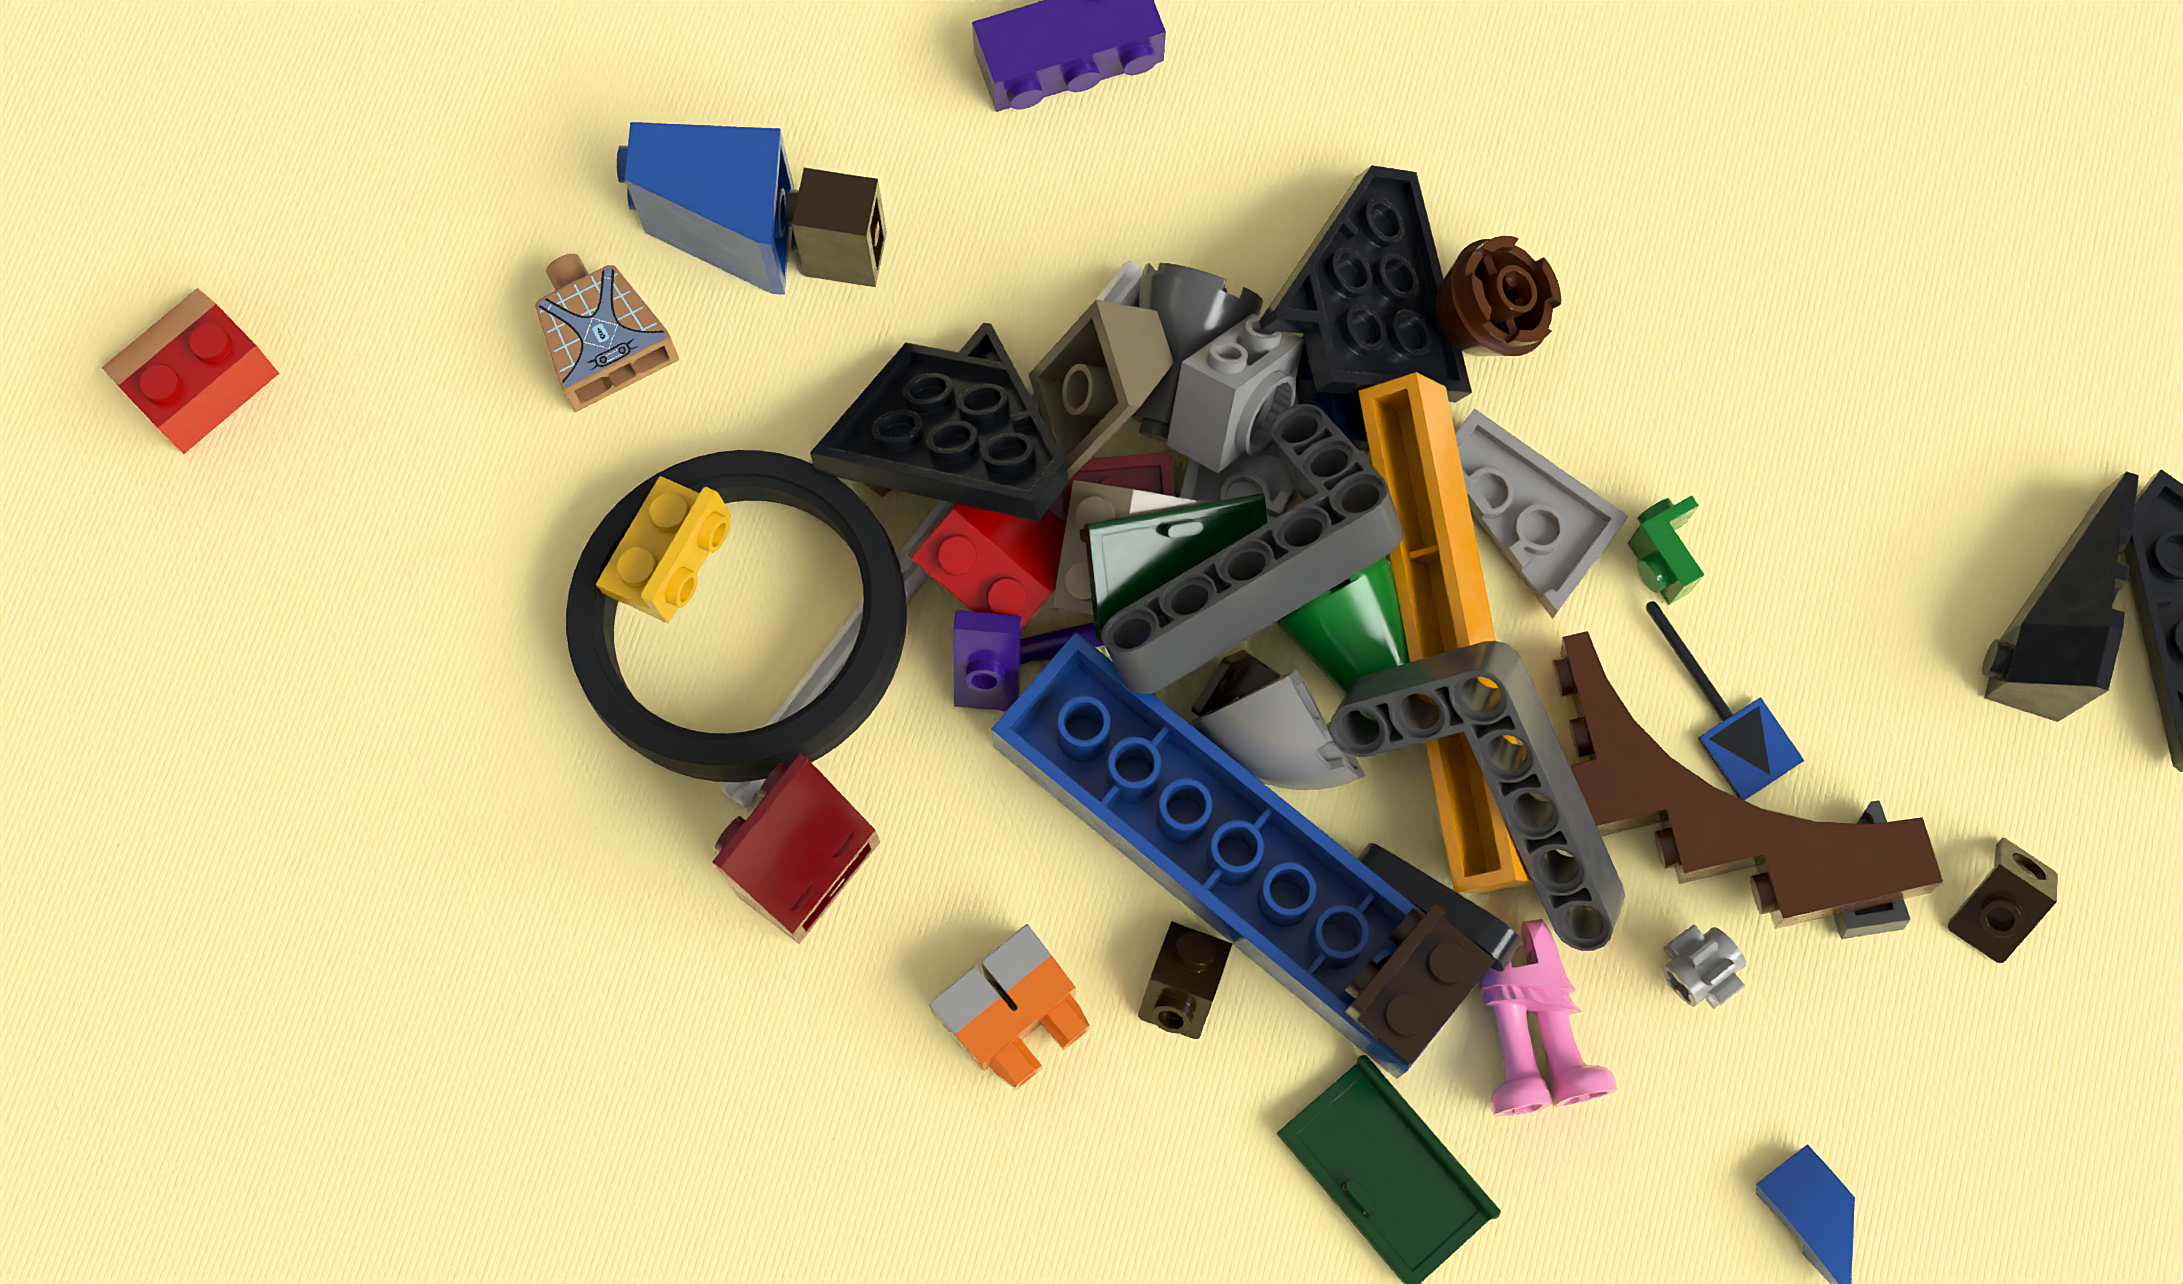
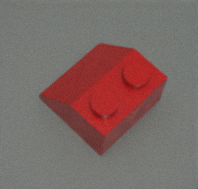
(191, 370)
(993, 559)

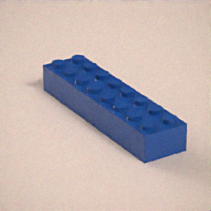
(1206, 832)

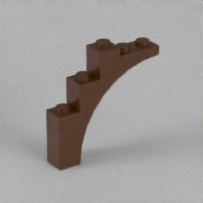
(1801, 864)

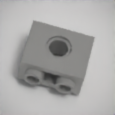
(1234, 393)

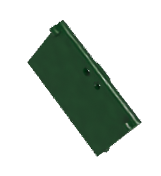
(1134, 558)
(1392, 1169)

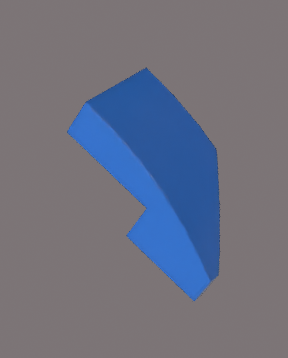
(1816, 1210)

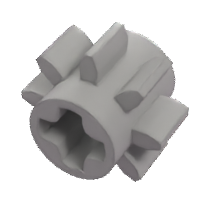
(1704, 966)

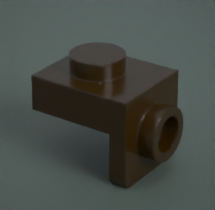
(1184, 981)

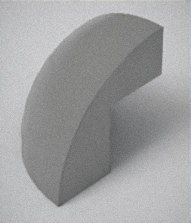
(1281, 737)

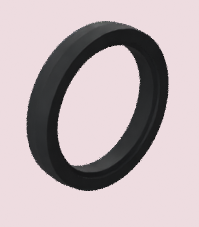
(814, 728)

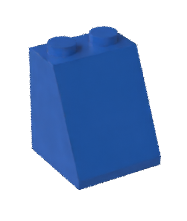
(713, 195)

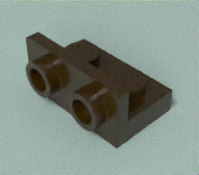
(1417, 985)

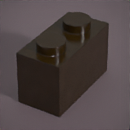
(837, 226)

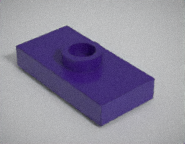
(986, 660)

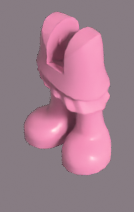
(1545, 991)

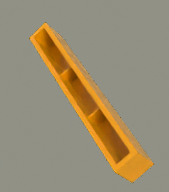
(1441, 606)

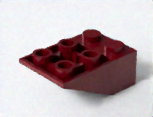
(795, 848)

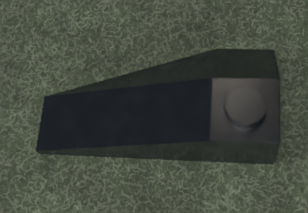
(2066, 633)

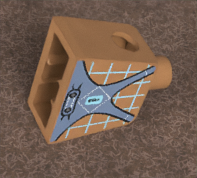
(599, 332)

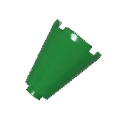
(1352, 627)

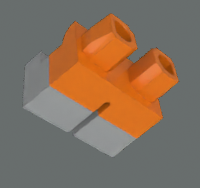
(987, 1024)

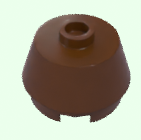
(1497, 299)

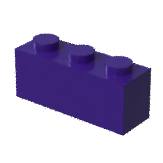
(1065, 47)

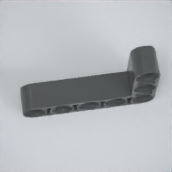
(1270, 572)
(1509, 769)

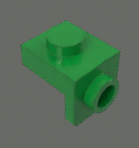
(1661, 554)

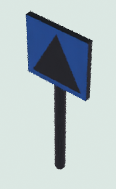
(1747, 745)

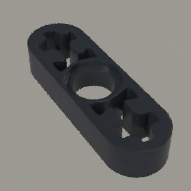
(1423, 891)

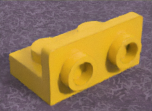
(665, 549)

